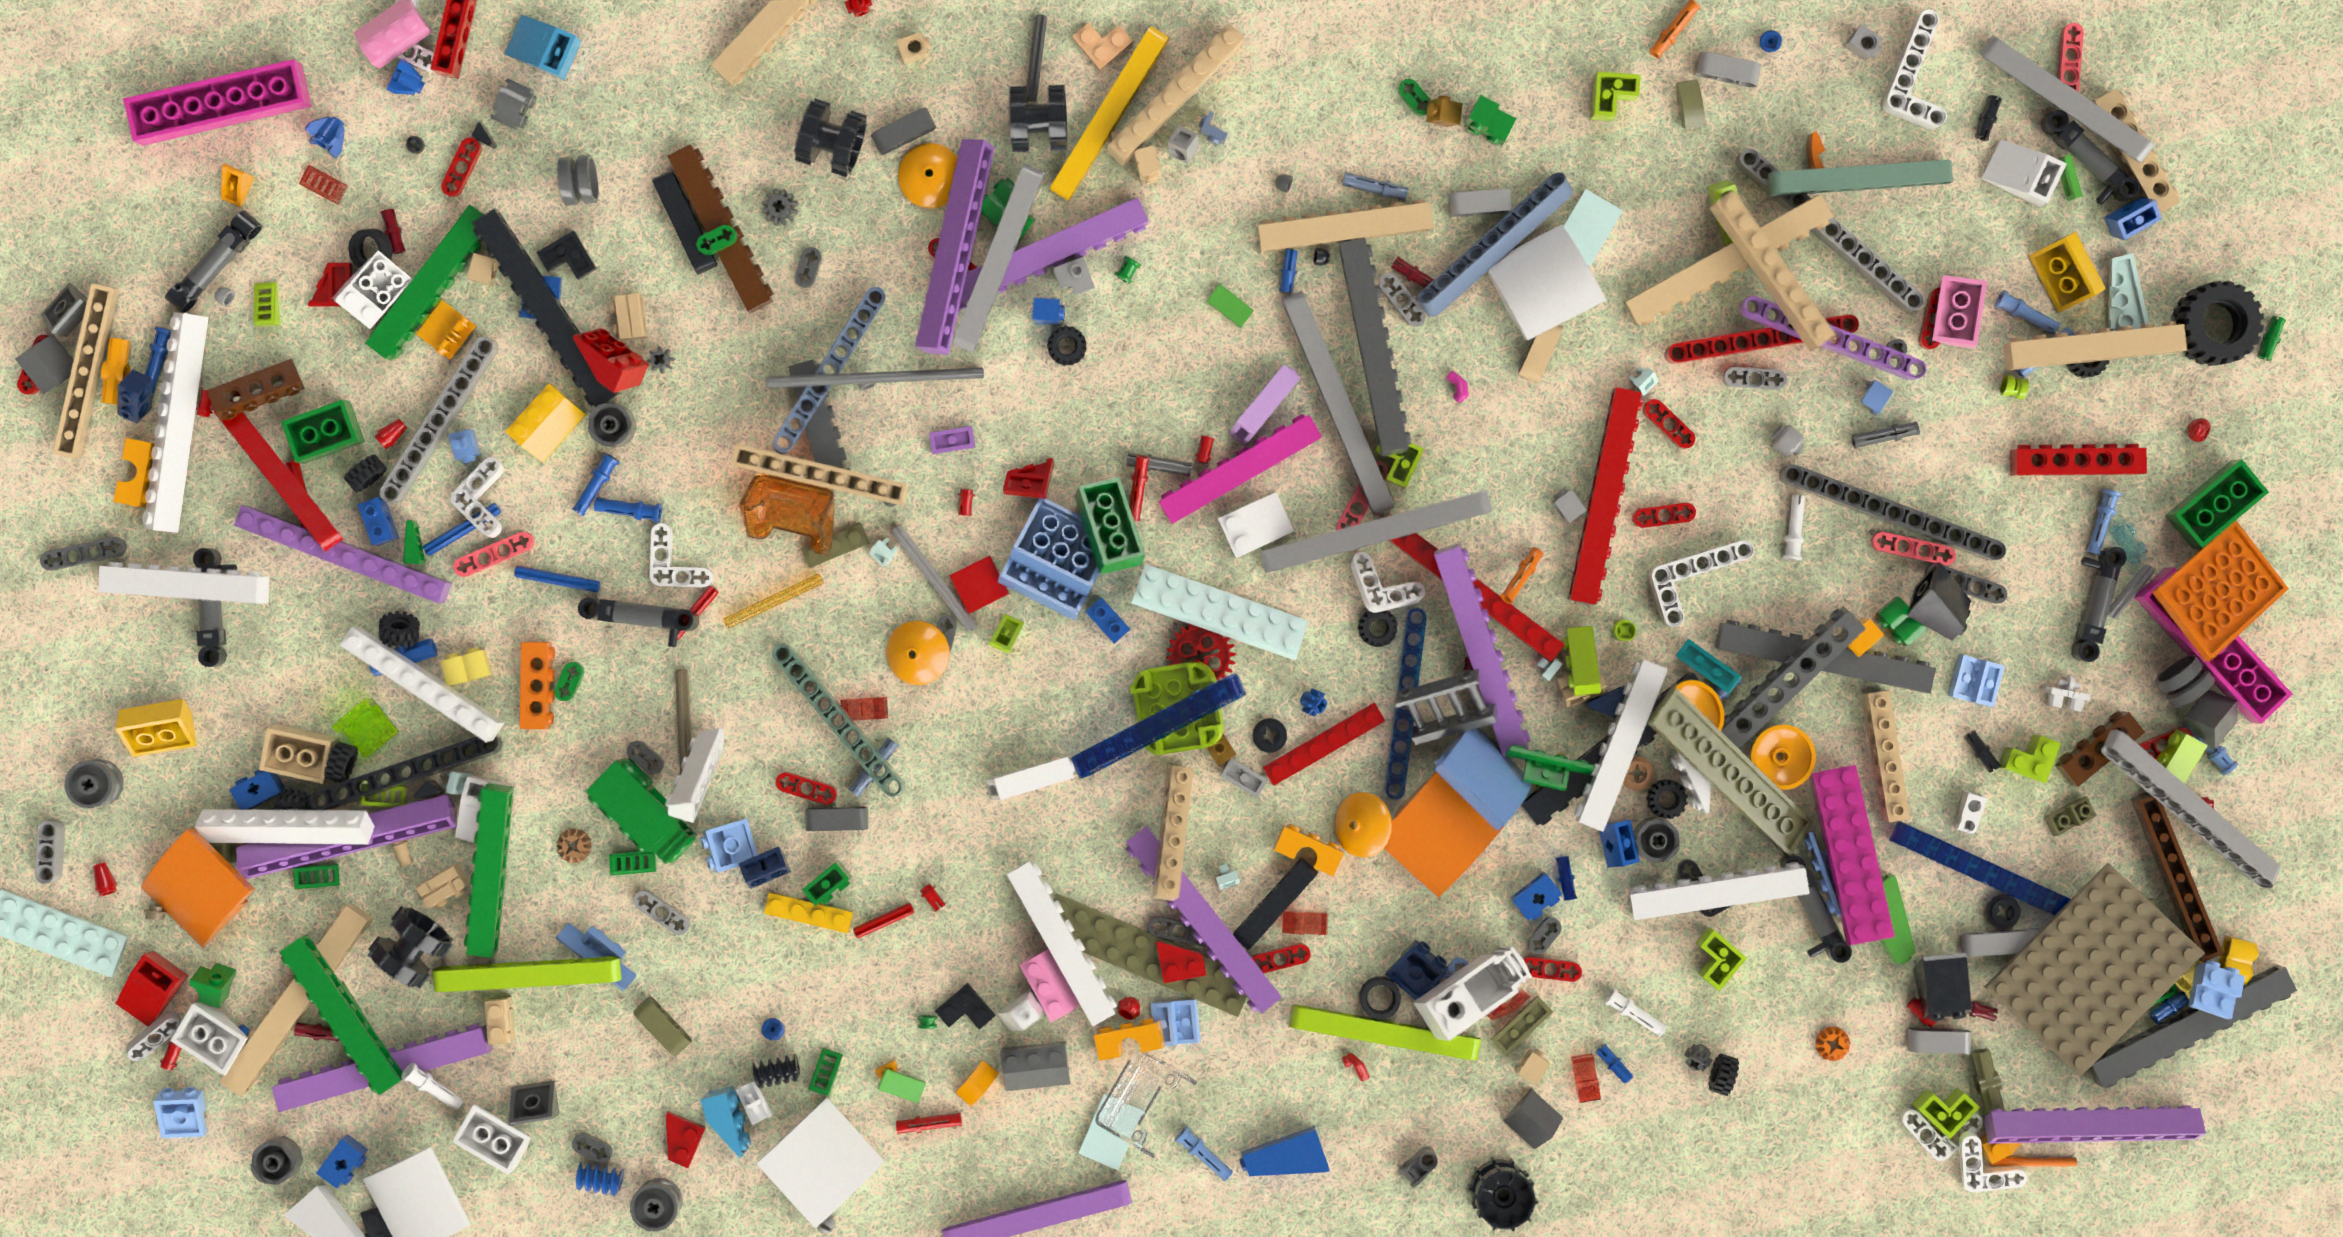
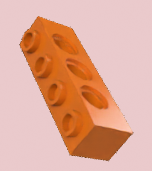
(528, 695)

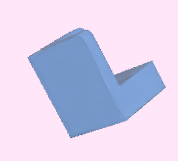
(1876, 396)

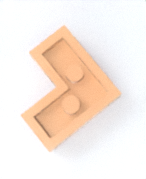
(1102, 50)

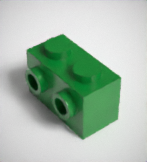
(826, 883)

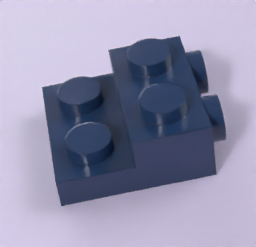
(1417, 969)

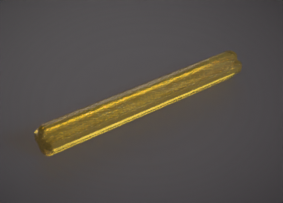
(773, 601)

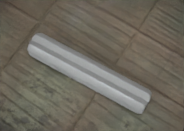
(2130, 591)

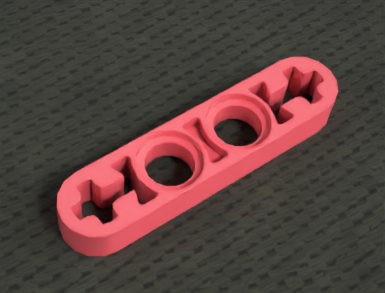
(2065, 64)
(1359, 497)
(1913, 546)
(493, 551)

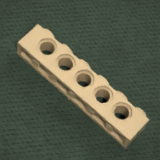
(2157, 175)
(1885, 755)
(1173, 833)

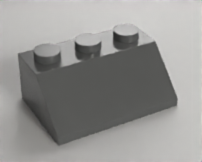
(1035, 1066)

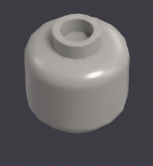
(1787, 440)

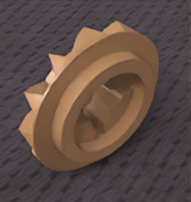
(1643, 780)
(583, 845)

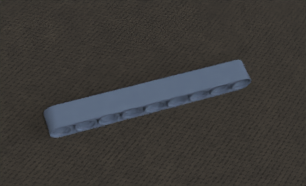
(1495, 244)
(835, 362)

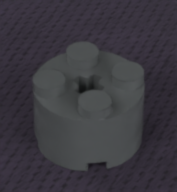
(513, 104)
(599, 425)
(1668, 839)
(264, 1165)

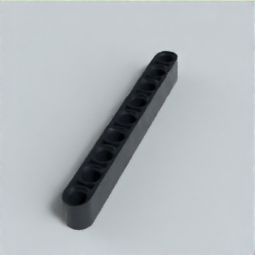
(395, 773)

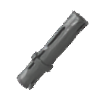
(1885, 434)
(1162, 465)

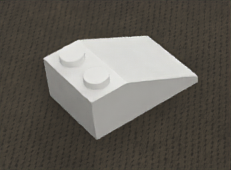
(1255, 525)
(210, 1037)

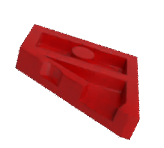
(333, 279)
(682, 1139)

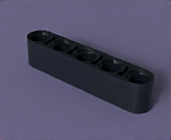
(683, 220)
(1275, 903)

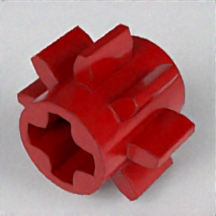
(858, 7)

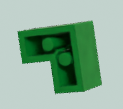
(1489, 121)

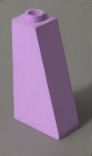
(1264, 405)

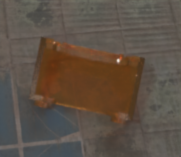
(789, 507)

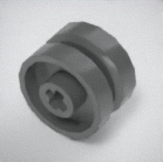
(577, 180)
(2185, 681)
(93, 783)
(644, 1208)

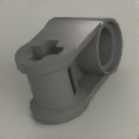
(1415, 1169)

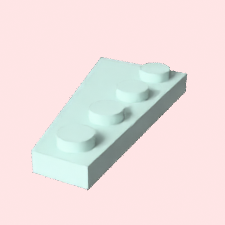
(2125, 294)

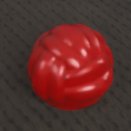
(2198, 429)
(1129, 1008)

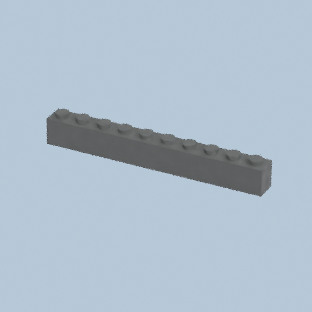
(1373, 347)
(1868, 667)
(2188, 1027)

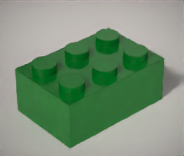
(322, 431)

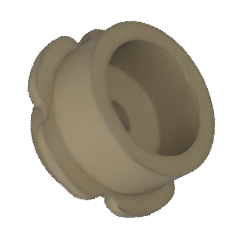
(155, 912)

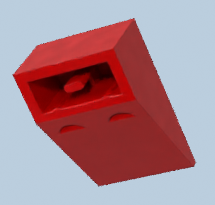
(611, 360)
(150, 987)

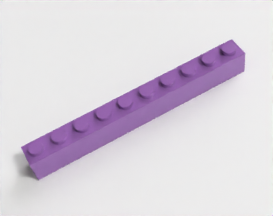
(1065, 245)
(955, 246)
(344, 555)
(1480, 645)
(390, 827)
(1209, 929)
(345, 1078)
(2094, 1125)

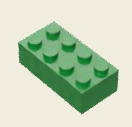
(2217, 503)
(1109, 525)

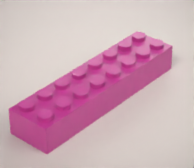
(217, 102)
(2235, 669)
(1851, 855)

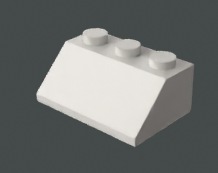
(492, 1139)

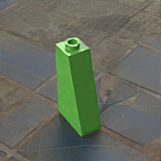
(1901, 946)

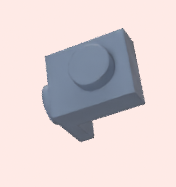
(1212, 133)

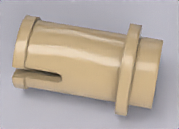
(402, 852)

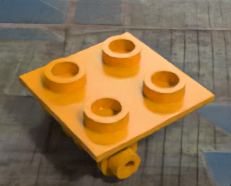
(446, 330)

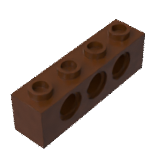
(244, 386)
(2095, 761)

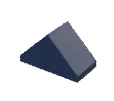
(1608, 702)

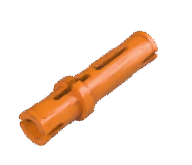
(1688, 10)
(1533, 558)

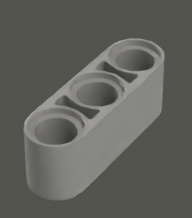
(1728, 69)
(1480, 202)
(42, 858)
(1939, 1040)

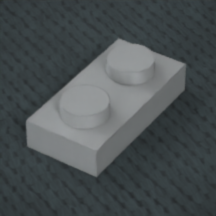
(1244, 777)

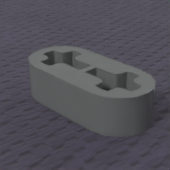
(803, 266)
(951, 631)
(649, 753)
(1548, 939)
(590, 1152)

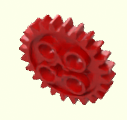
(1195, 637)

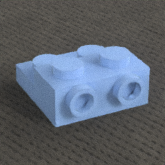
(728, 845)
(2216, 989)
(181, 1113)

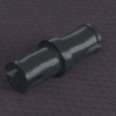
(1988, 118)
(1982, 751)

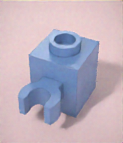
(464, 445)

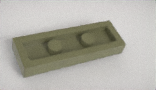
(841, 544)
(1521, 1025)

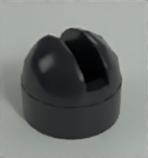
(418, 141)
(1321, 256)

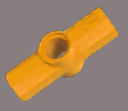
(114, 369)

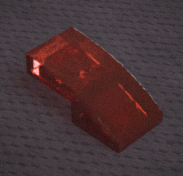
(866, 708)
(1305, 923)
(1505, 1009)
(1585, 1078)

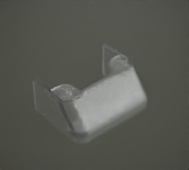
(1134, 1095)

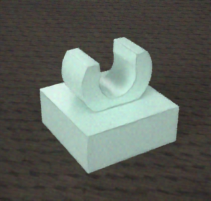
(1645, 381)
(882, 553)
(1549, 668)
(456, 782)
(1227, 878)

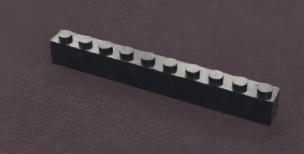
(540, 301)
(1547, 800)

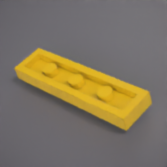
(808, 913)

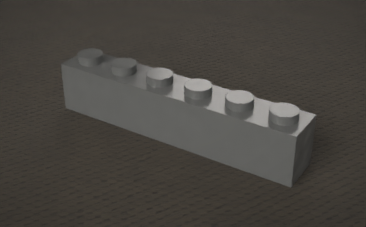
(820, 428)

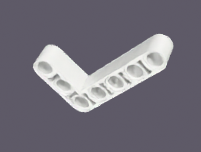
(1910, 73)
(1691, 569)

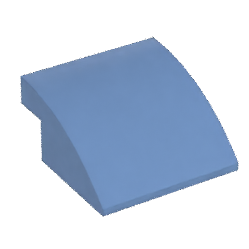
(1052, 560)
(1483, 776)

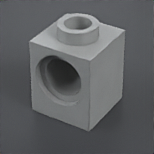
(1855, 46)
(1183, 144)
(1568, 505)

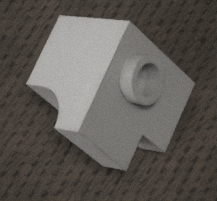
(1074, 275)

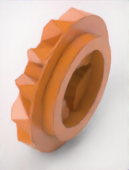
(1831, 1034)

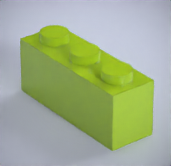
(1582, 660)
(2181, 755)

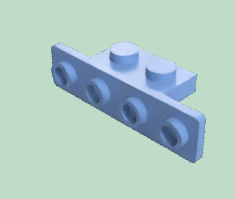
(1820, 864)
(595, 944)

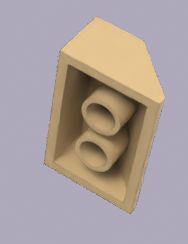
(296, 752)

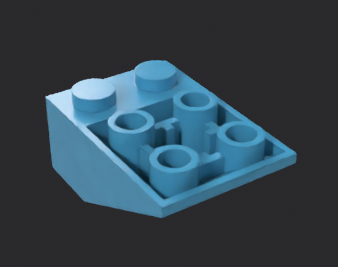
(543, 47)
(724, 1117)

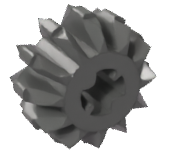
(786, 201)

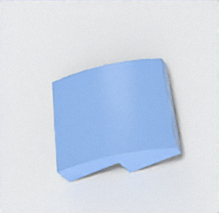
(1976, 680)
(1178, 1021)

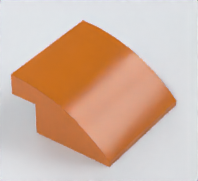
(1438, 834)
(197, 887)

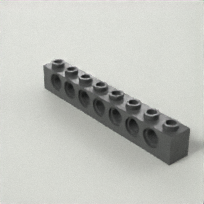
(1802, 676)

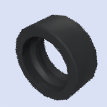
(356, 245)
(1380, 1014)

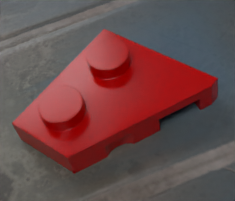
(1029, 480)
(1179, 963)

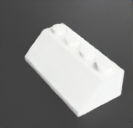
(696, 774)

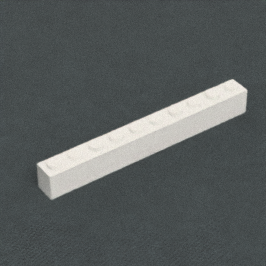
(175, 422)

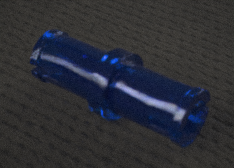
(1566, 878)

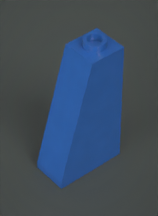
(1287, 1155)

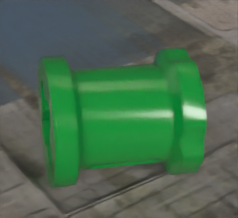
(1127, 269)

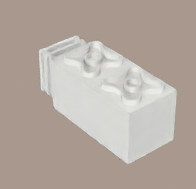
(1472, 992)

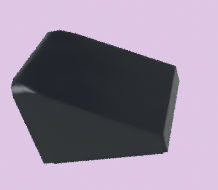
(482, 134)
(430, 787)

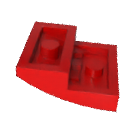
(979, 584)

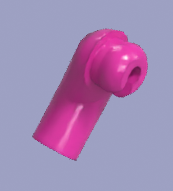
(1460, 386)

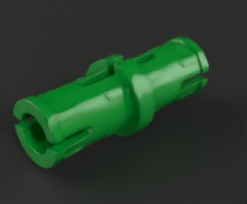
(2271, 338)

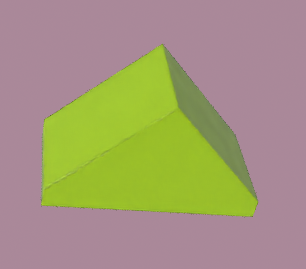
(1006, 633)

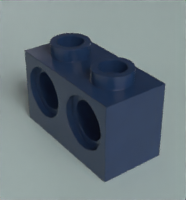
(134, 396)
(764, 867)

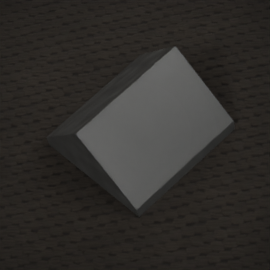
(65, 311)
(46, 363)
(2212, 717)
(533, 1103)
(1533, 1119)

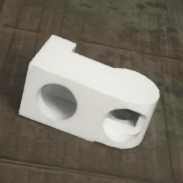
(1970, 812)

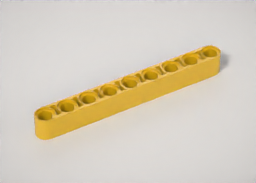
(1109, 113)

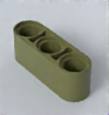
(662, 1026)

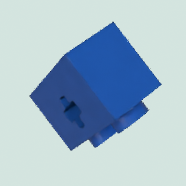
(2133, 218)
(1047, 311)
(378, 521)
(1108, 620)
(248, 798)
(1619, 844)
(1541, 885)
(332, 1168)

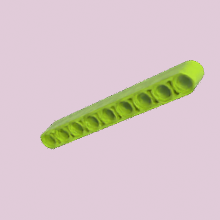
(526, 974)
(1382, 1032)

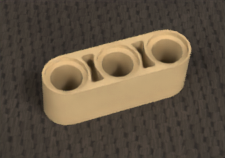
(1540, 353)

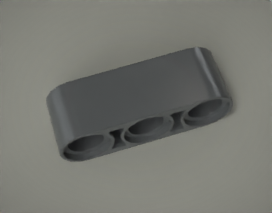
(903, 131)
(836, 819)

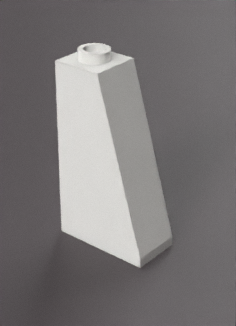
(1030, 778)
(1021, 1012)
(323, 1215)

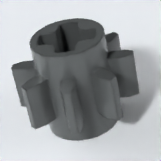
(666, 358)
(1698, 1057)

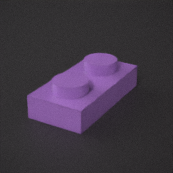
(952, 440)

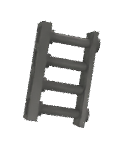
(1453, 724)

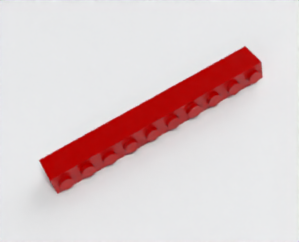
(1604, 496)
(1498, 610)

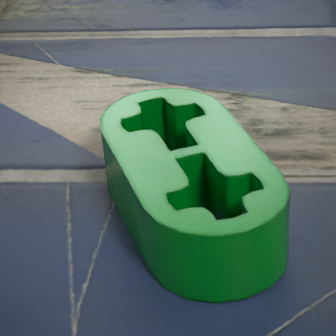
(1410, 100)
(719, 244)
(564, 679)

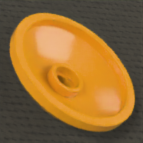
(924, 190)
(930, 650)
(1704, 699)
(1797, 752)
(1371, 821)

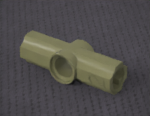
(1987, 1080)

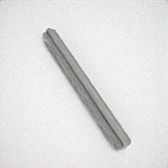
(934, 578)

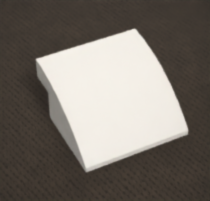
(1545, 282)
(820, 1162)
(417, 1198)

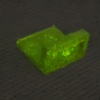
(366, 727)

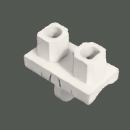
(2076, 699)
(754, 1102)

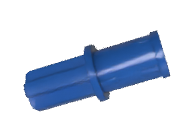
(1288, 271)
(2169, 1007)
(1614, 1063)

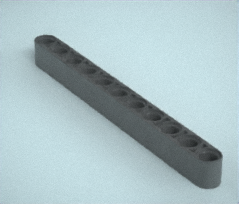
(1902, 513)

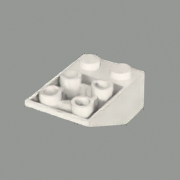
(2024, 172)
(372, 289)
(1695, 783)
(469, 807)

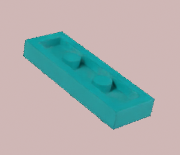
(1708, 666)

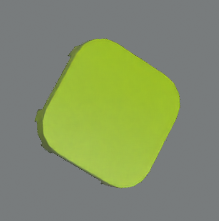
(1166, 685)

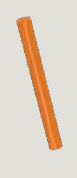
(2035, 1162)

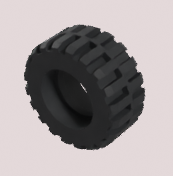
(2244, 315)

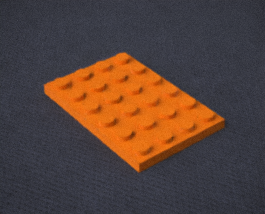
(2220, 591)

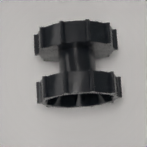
(1038, 118)
(819, 134)
(403, 958)
(1508, 1211)

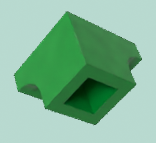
(213, 984)

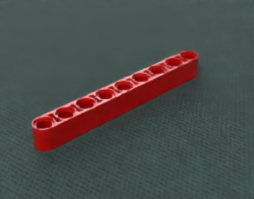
(1750, 340)
(282, 480)

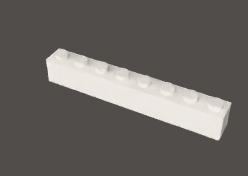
(183, 584)
(422, 684)
(1621, 744)
(285, 826)
(1719, 891)
(1062, 943)

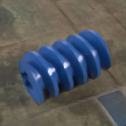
(599, 1180)

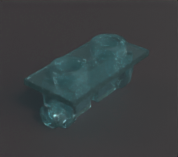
(2134, 549)

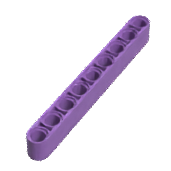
(1842, 340)
(1045, 1212)

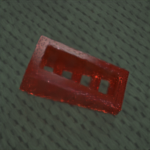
(338, 191)

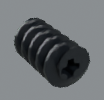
(776, 1072)

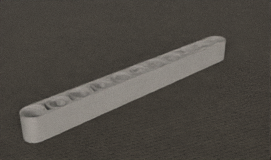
(1835, 242)
(1337, 403)
(1376, 531)
(2191, 809)

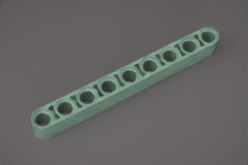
(1860, 178)
(830, 713)

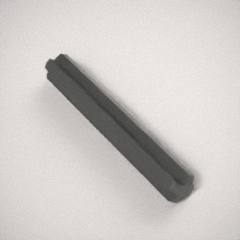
(1036, 56)

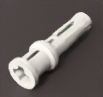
(1794, 539)
(1627, 1007)
(425, 1081)

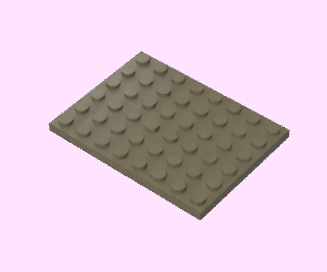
(2094, 969)

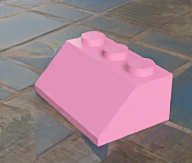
(392, 33)
(1959, 311)
(1049, 984)

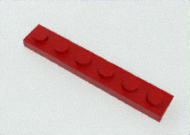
(1324, 744)

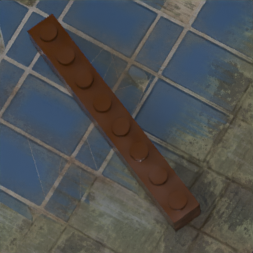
(713, 214)
(2176, 875)

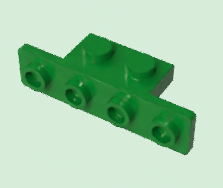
(1547, 769)

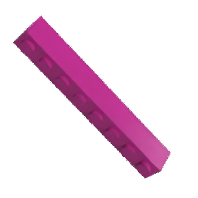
(1239, 469)

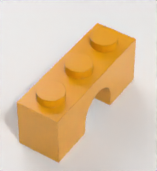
(134, 491)
(1327, 855)
(1147, 1034)

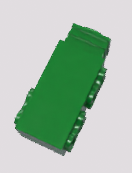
(640, 811)

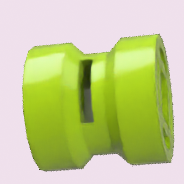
(2014, 386)
(1624, 630)

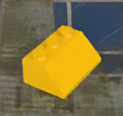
(2067, 272)
(545, 422)
(156, 727)

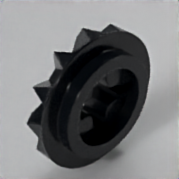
(1279, 739)
(2012, 913)

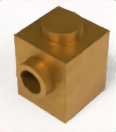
(1444, 112)
(1221, 751)

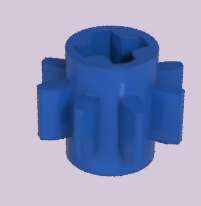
(1313, 702)

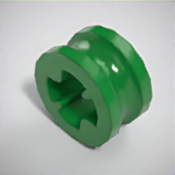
(927, 1022)

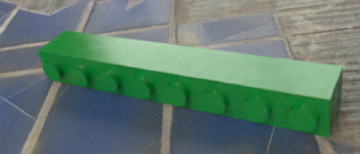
(427, 287)
(489, 870)
(342, 1014)

